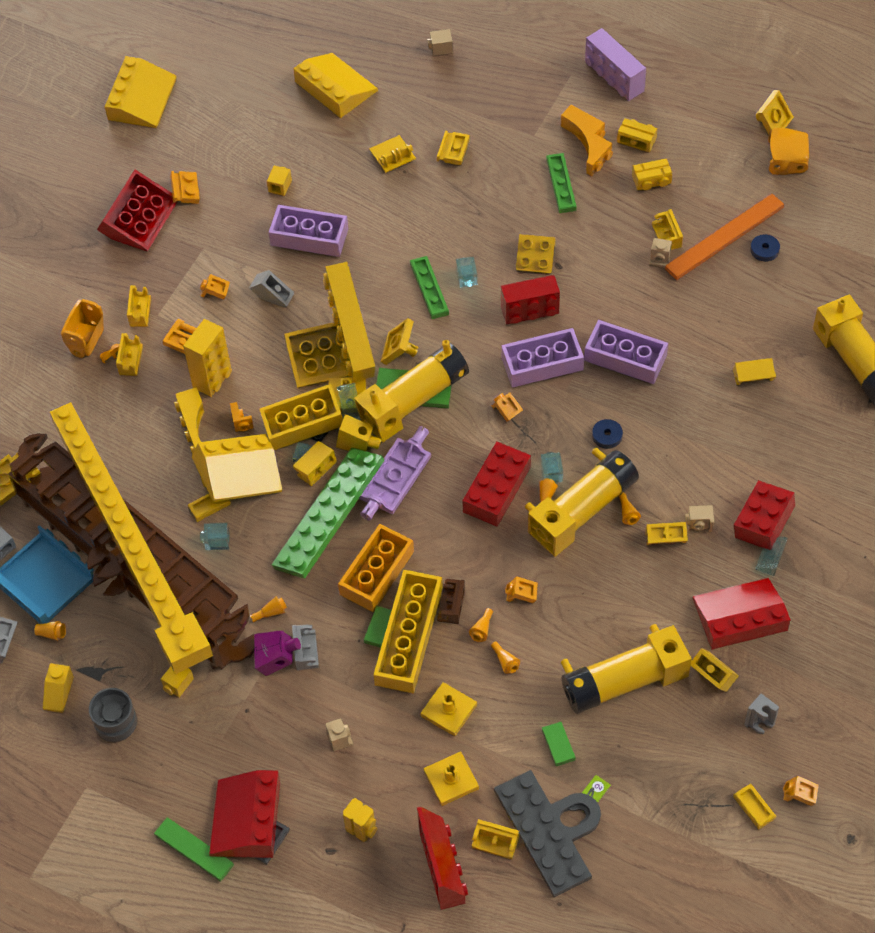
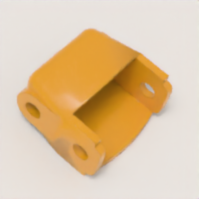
(789, 151)
(83, 328)

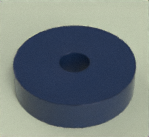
(761, 253)
(607, 426)

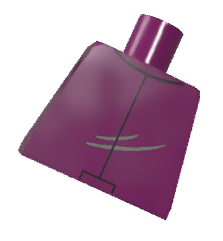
(274, 651)

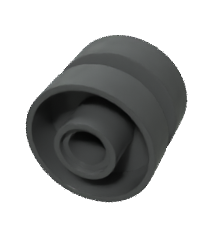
(113, 714)

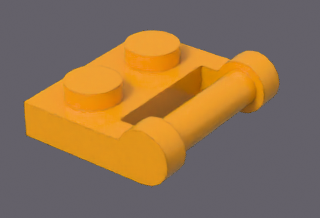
(176, 338)

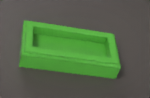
(377, 627)
(558, 743)

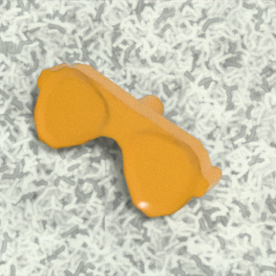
(107, 354)

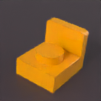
(214, 286)
(507, 406)
(241, 422)
(521, 589)
(800, 790)

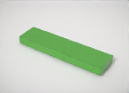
(561, 183)
(429, 287)
(193, 849)

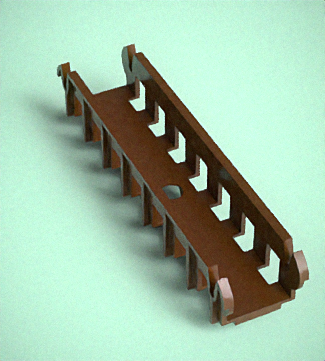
(189, 581)

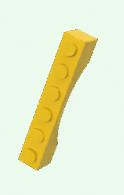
(192, 410)

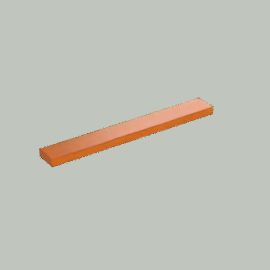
(724, 236)

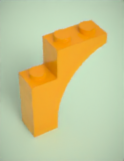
(591, 134)

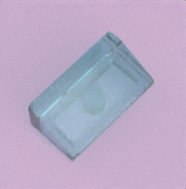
(346, 397)
(770, 559)

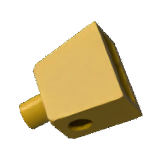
(356, 435)

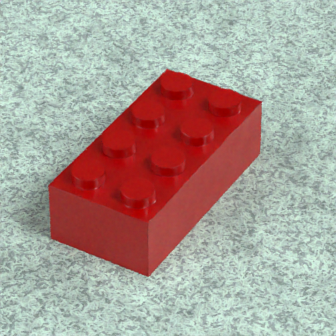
(496, 484)

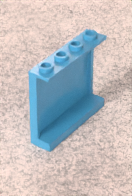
(44, 576)

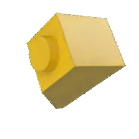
(57, 687)

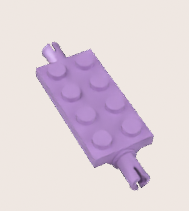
(396, 475)

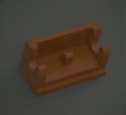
(451, 601)

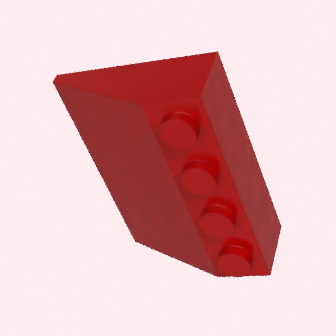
(138, 212)
(741, 613)
(246, 815)
(441, 859)

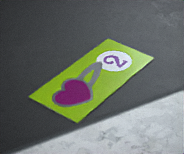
(596, 788)

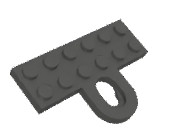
(543, 832)

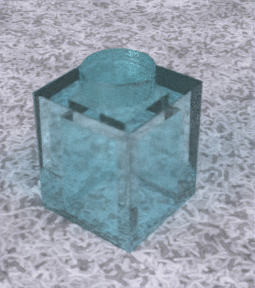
(466, 272)
(552, 466)
(215, 536)

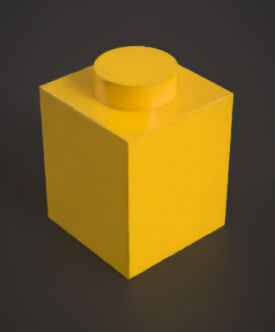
(279, 180)
(176, 683)

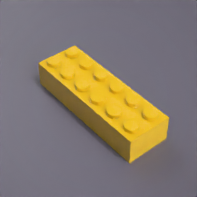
(350, 322)
(408, 631)

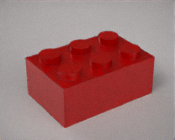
(530, 299)
(764, 515)

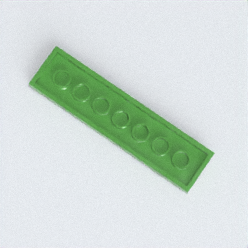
(327, 513)

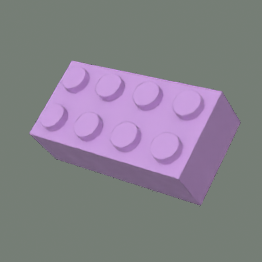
(615, 64)
(308, 230)
(626, 351)
(542, 357)

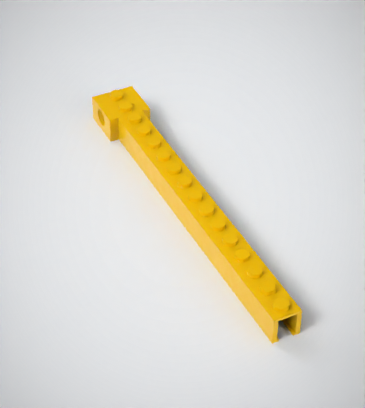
(178, 633)

